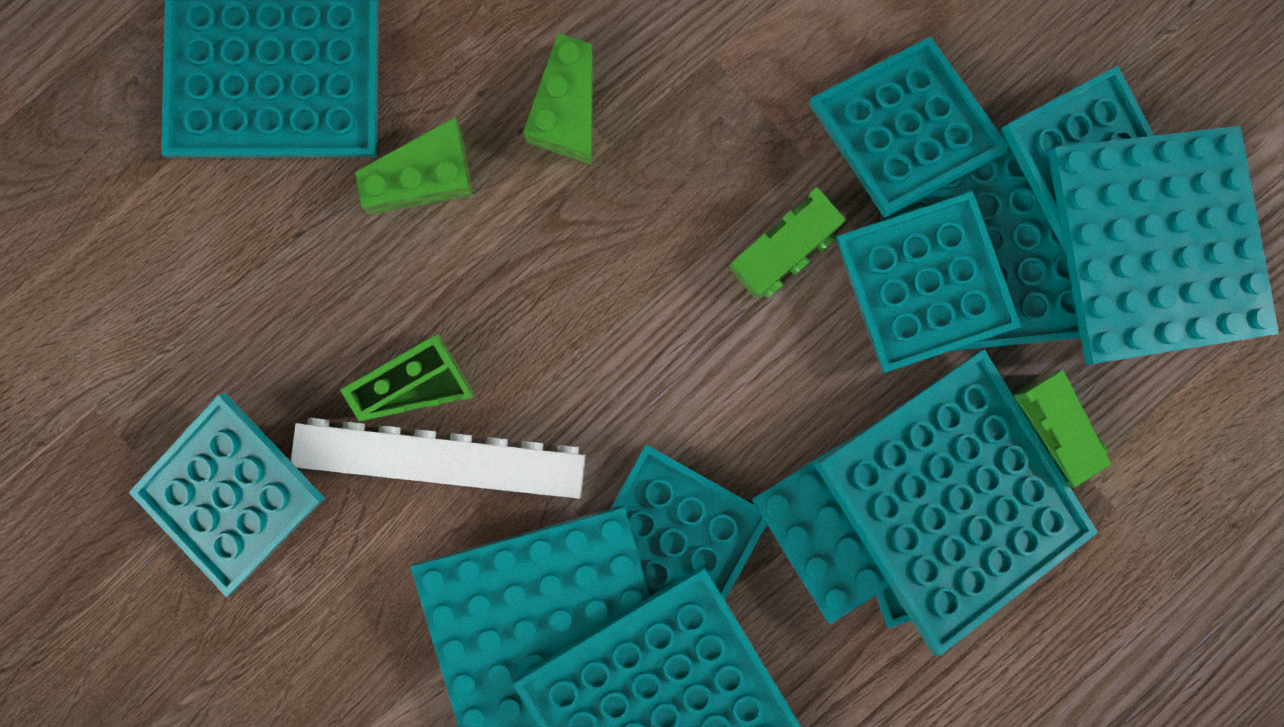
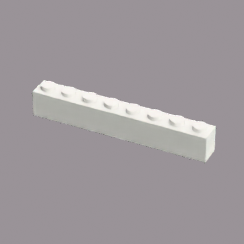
(438, 460)

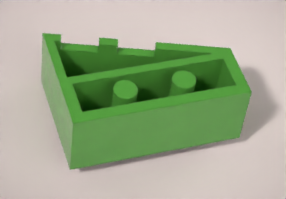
(564, 102)
(418, 173)
(788, 245)
(410, 381)
(1063, 426)

